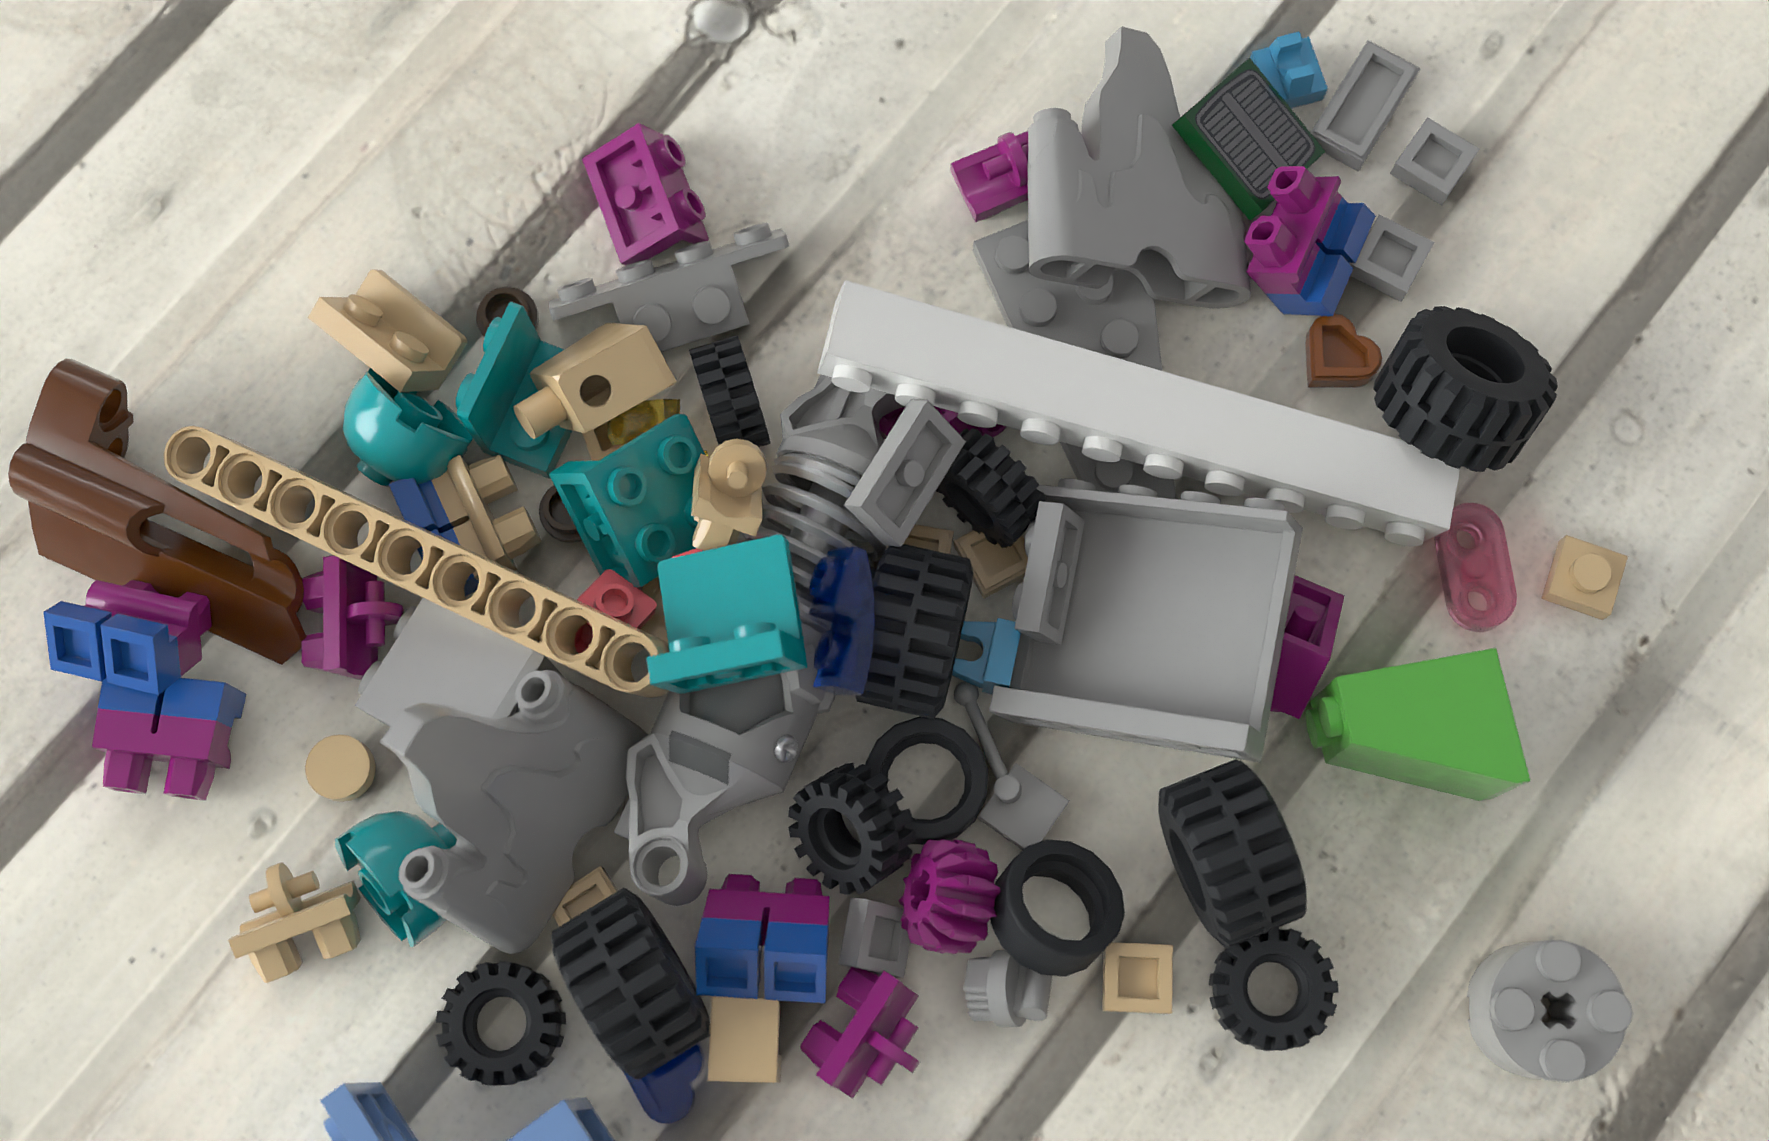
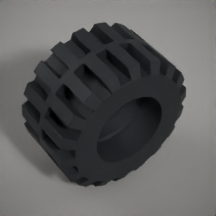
(1464, 388)
(917, 628)
(1232, 852)
(630, 984)

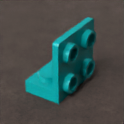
(500, 383)
(635, 500)
(729, 616)

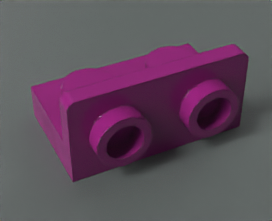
(645, 194)

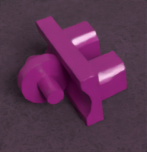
(994, 176)
(352, 618)
(873, 1037)

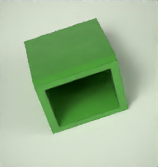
(1424, 725)

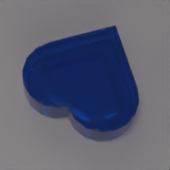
(668, 1091)

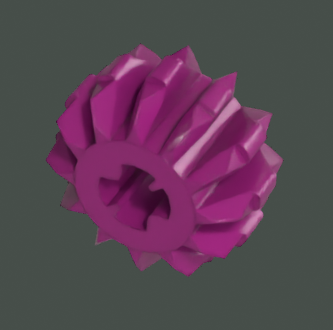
(949, 896)

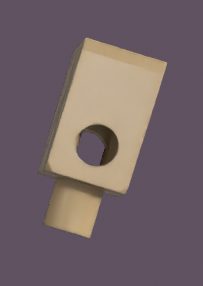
(595, 380)

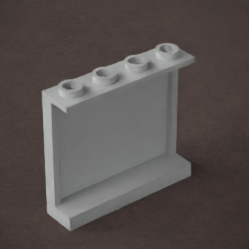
(1165, 623)

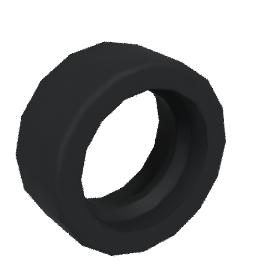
(965, 750)
(1087, 878)

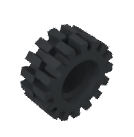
(729, 392)
(991, 490)
(872, 813)
(1313, 997)
(461, 1015)

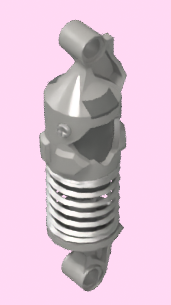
(745, 736)

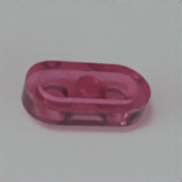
(1479, 570)

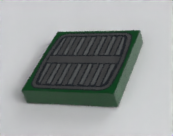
(1245, 134)

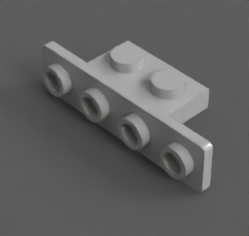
(679, 299)

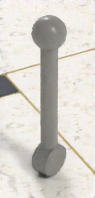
(1006, 786)

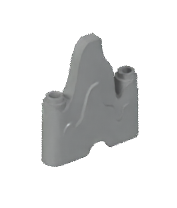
(1131, 191)
(514, 799)

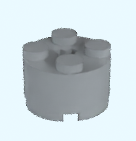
(1585, 1010)

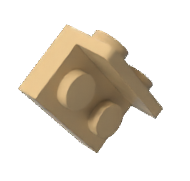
(392, 333)

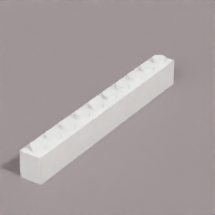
(1136, 415)

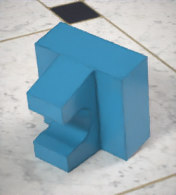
(1292, 69)
(999, 648)

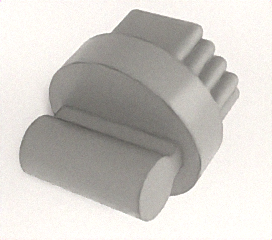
(1005, 991)

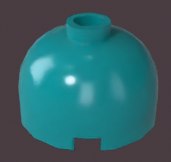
(400, 432)
(379, 849)

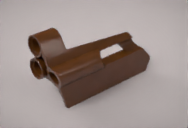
(95, 509)

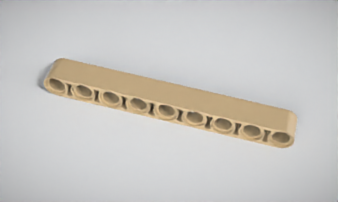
(389, 550)

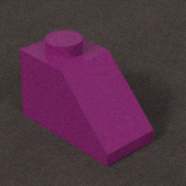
(1305, 645)

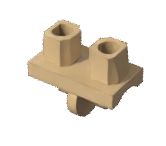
(728, 494)
(270, 936)

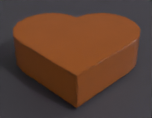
(1339, 355)

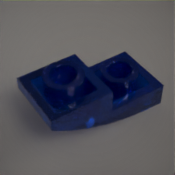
(846, 599)

